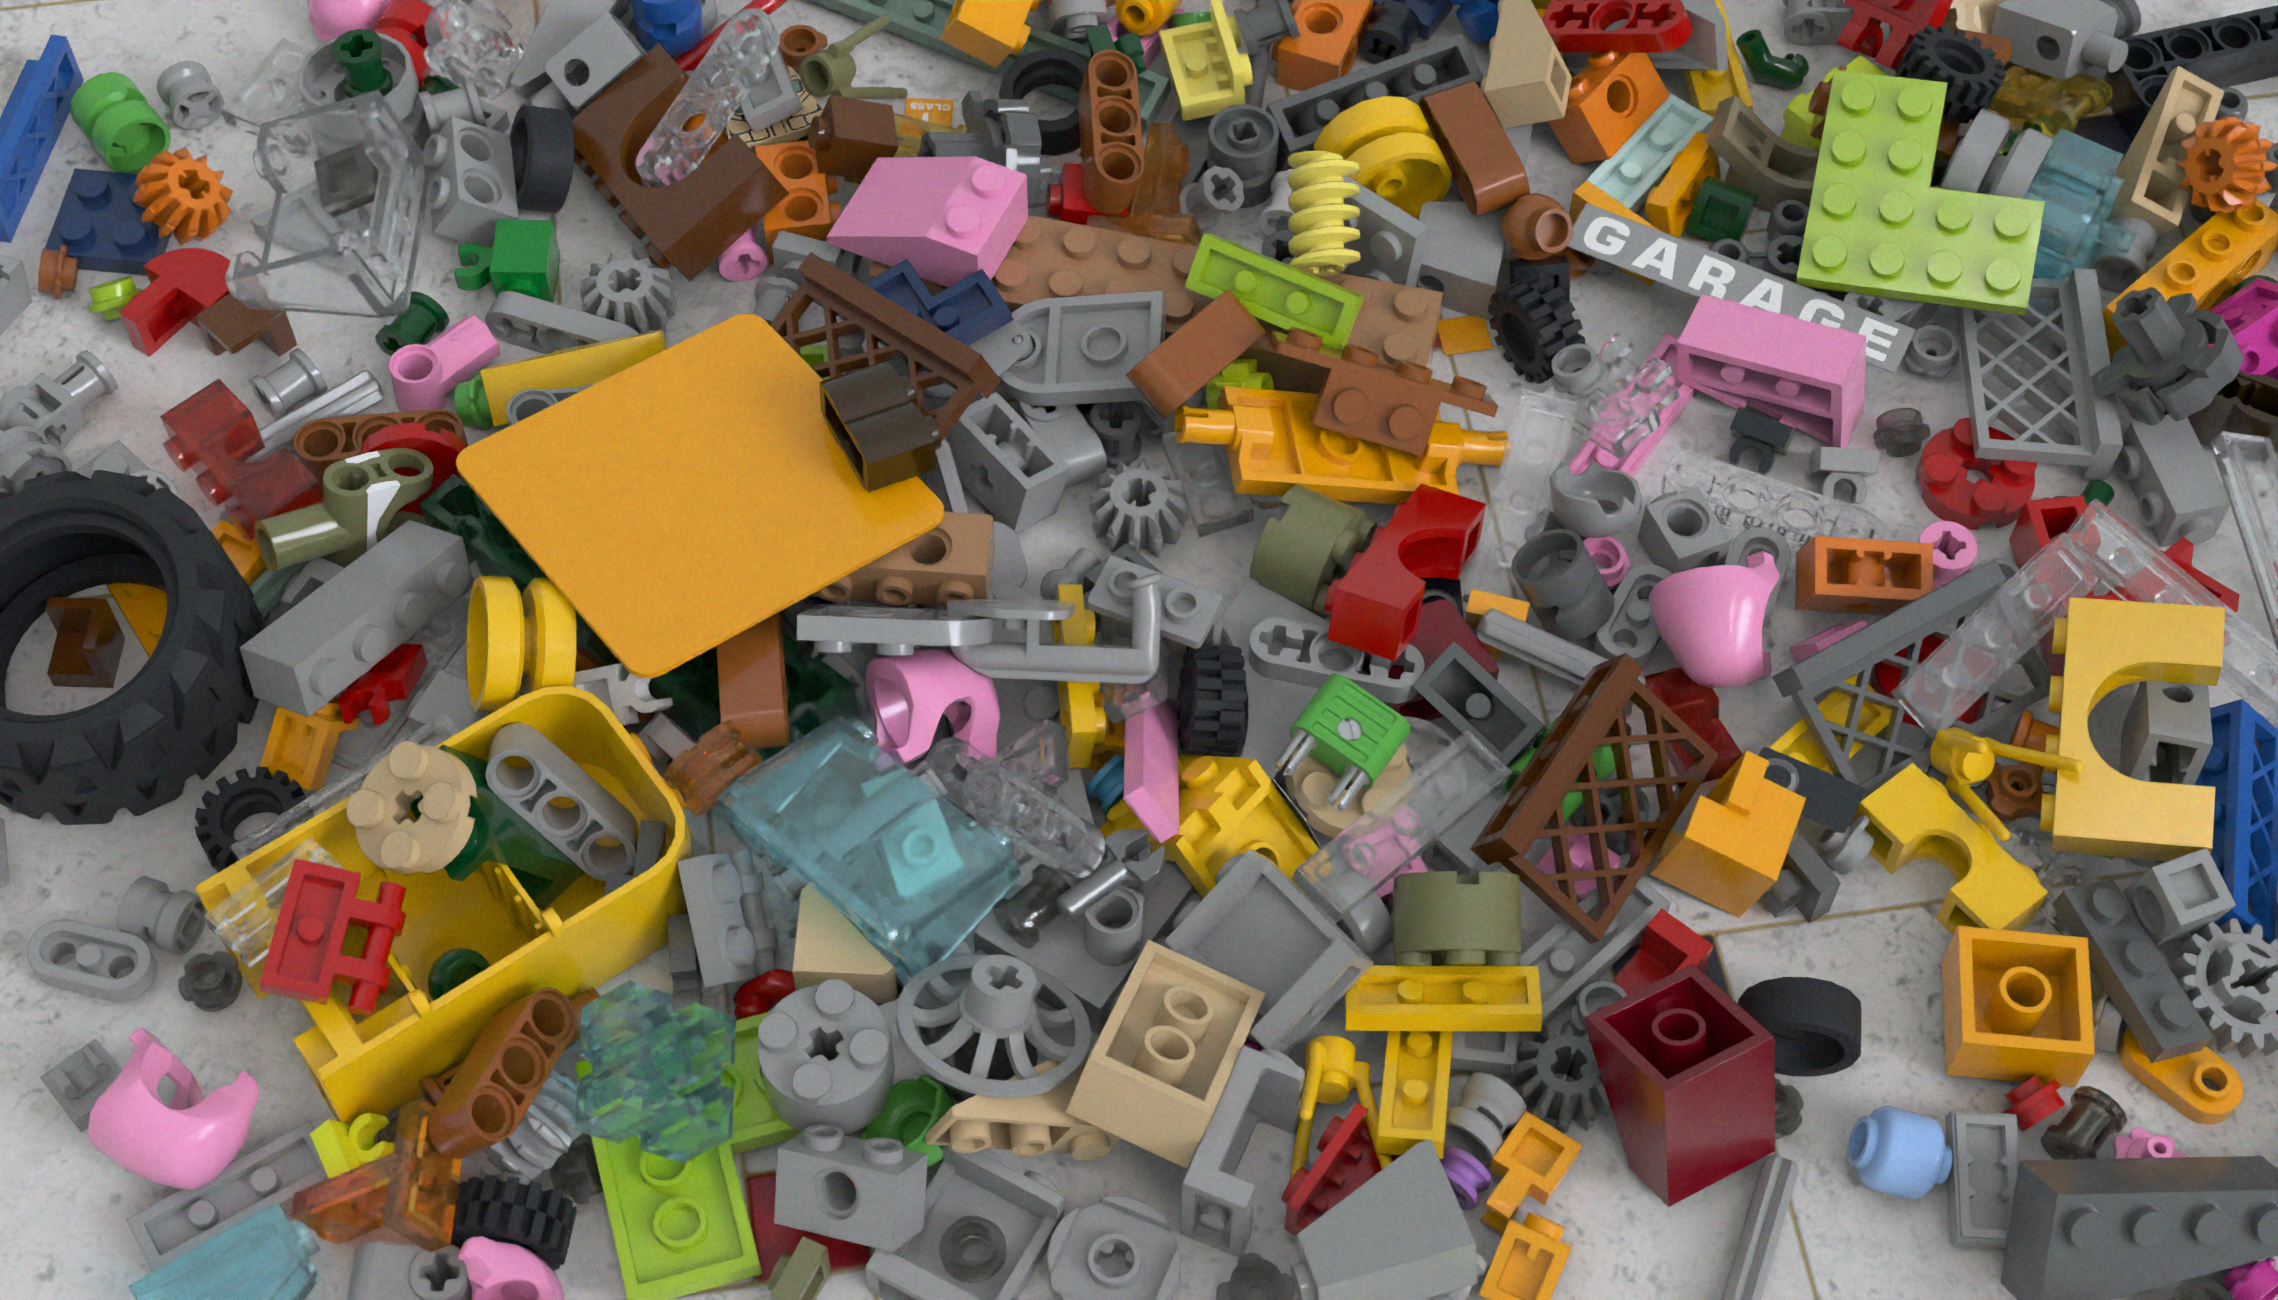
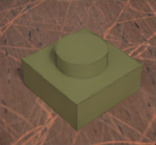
(800, 1274)

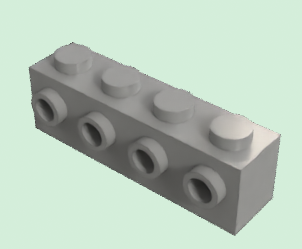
(357, 618)

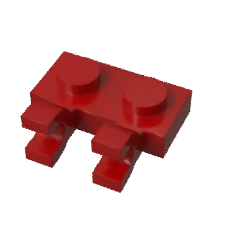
(1906, 17)

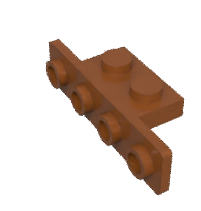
(1377, 399)

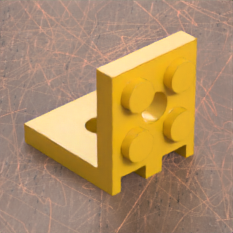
(1224, 812)

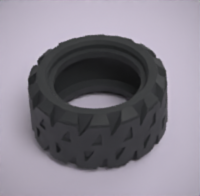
(185, 700)

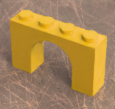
(2102, 650)

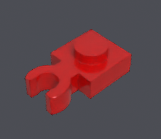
(384, 682)

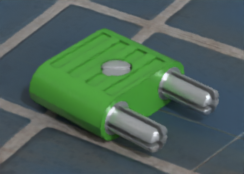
(1348, 734)

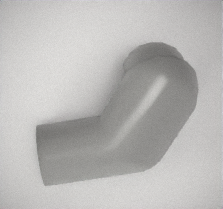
(1071, 573)

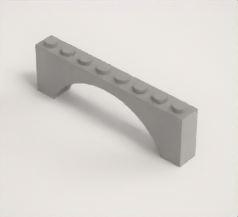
(1269, 714)

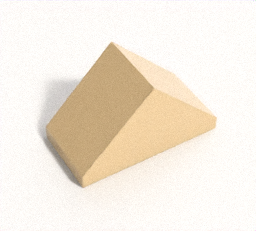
(835, 949)

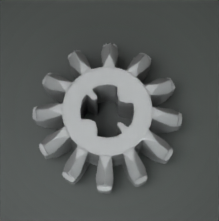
(630, 292)
(1138, 508)
(542, 1132)

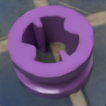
(1465, 1176)

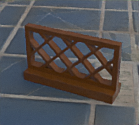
(890, 325)
(1552, 774)

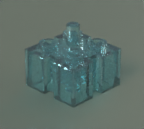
(2079, 195)
(656, 1072)

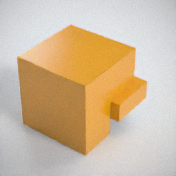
(1732, 839)

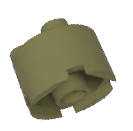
(1309, 547)
(1457, 919)

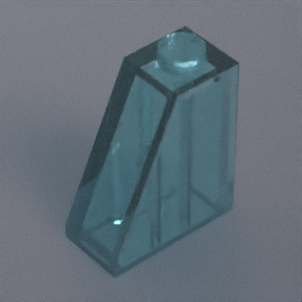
(250, 1261)

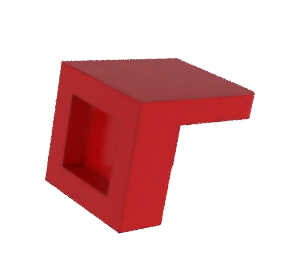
(1663, 951)

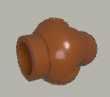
(1536, 227)

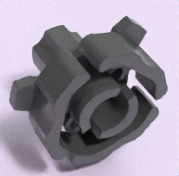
(995, 132)
(2164, 348)

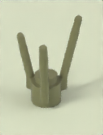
(834, 69)

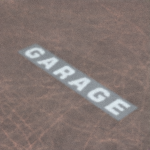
(1715, 275)

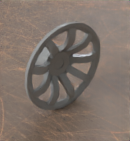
(996, 1006)

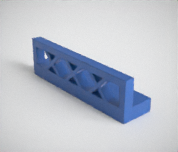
(32, 126)
(2237, 772)

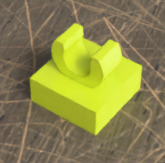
(348, 1145)

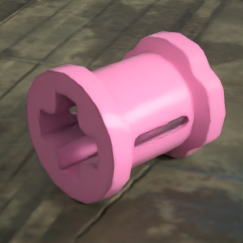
(743, 258)

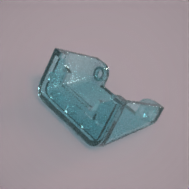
(872, 841)

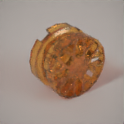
(710, 767)

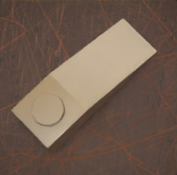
(2149, 166)

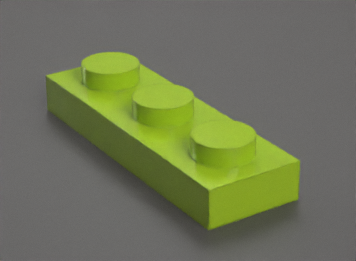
(1274, 290)

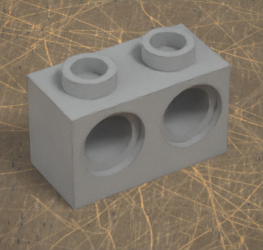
(469, 181)

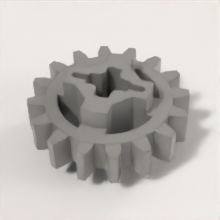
(2233, 985)

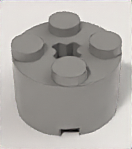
(821, 1026)

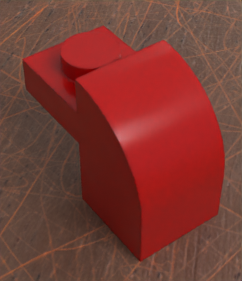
(180, 289)

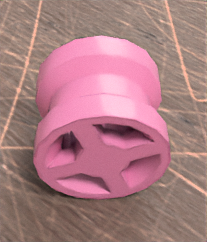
(1954, 541)

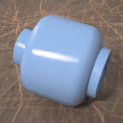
(1899, 1152)

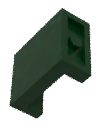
(509, 840)

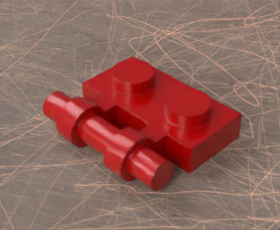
(312, 932)

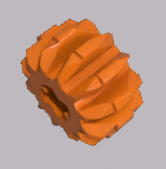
(2226, 164)
(182, 196)

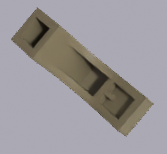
(1759, 157)

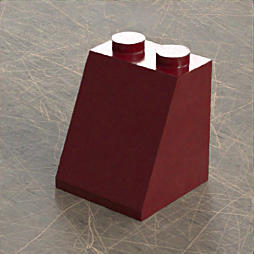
(1686, 1082)

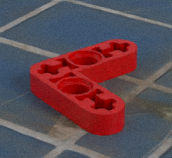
(1650, 27)

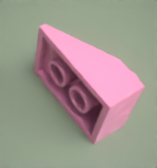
(936, 213)

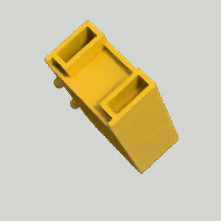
(569, 946)

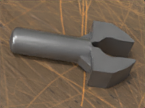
(1141, 875)

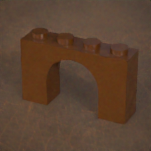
(685, 220)

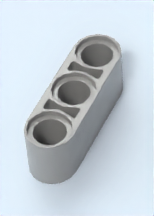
(556, 775)

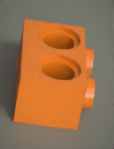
(806, 206)

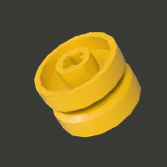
(1392, 150)
(517, 641)

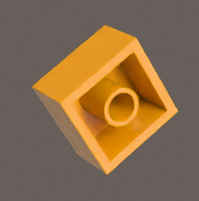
(2017, 1006)

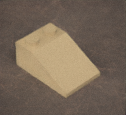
(1166, 1053)

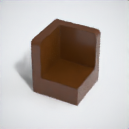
(234, 326)
(85, 644)

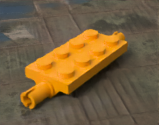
(1277, 446)

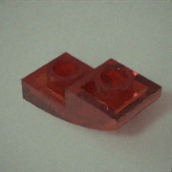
(1700, 711)

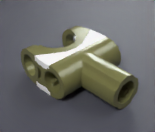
(355, 512)

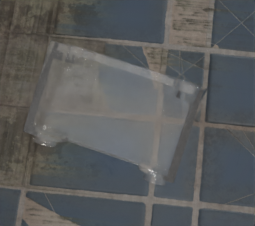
(347, 262)

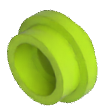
(112, 296)

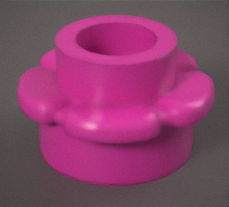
(2253, 1281)

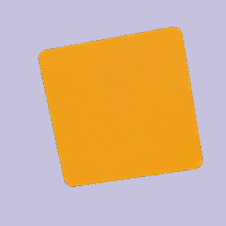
(691, 495)

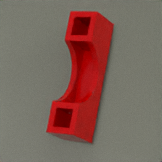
(1383, 592)

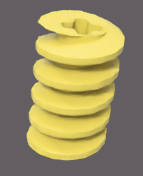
(1321, 212)

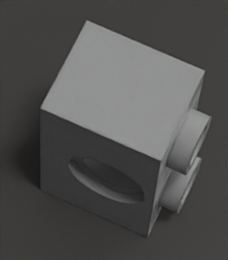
(819, 1198)

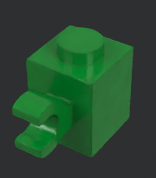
(521, 260)

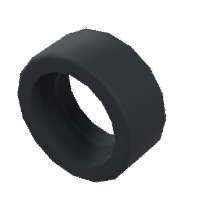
(1043, 69)
(542, 157)
(1811, 1022)

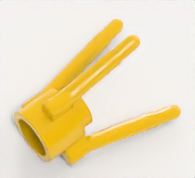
(1971, 759)
(1328, 1079)

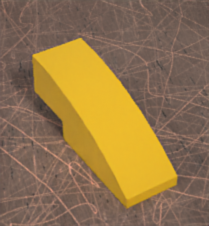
(566, 368)

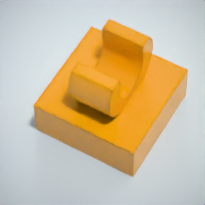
(1481, 601)

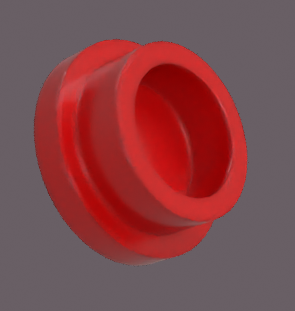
(2033, 1101)

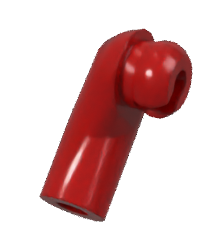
(763, 993)

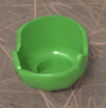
(910, 1113)

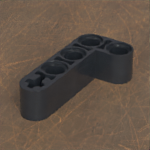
(2218, 50)

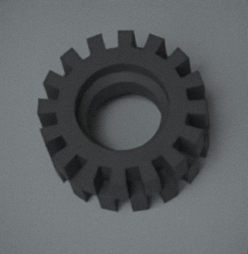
(1961, 63)
(1533, 325)
(1211, 700)
(237, 803)
(515, 1216)

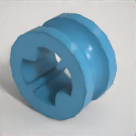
(1108, 784)

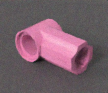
(429, 371)

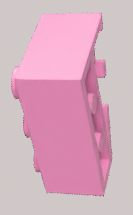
(1777, 364)

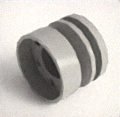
(322, 84)

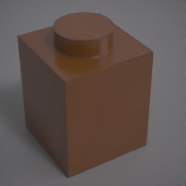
(852, 136)

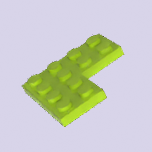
(1884, 228)
(688, 1221)

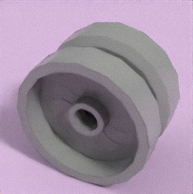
(1982, 168)

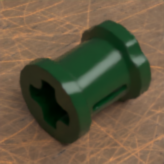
(360, 56)
(415, 325)

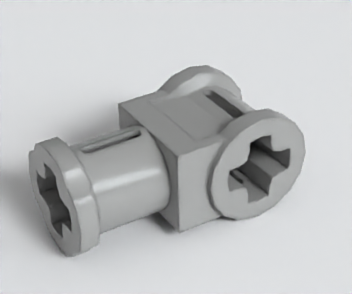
(57, 404)

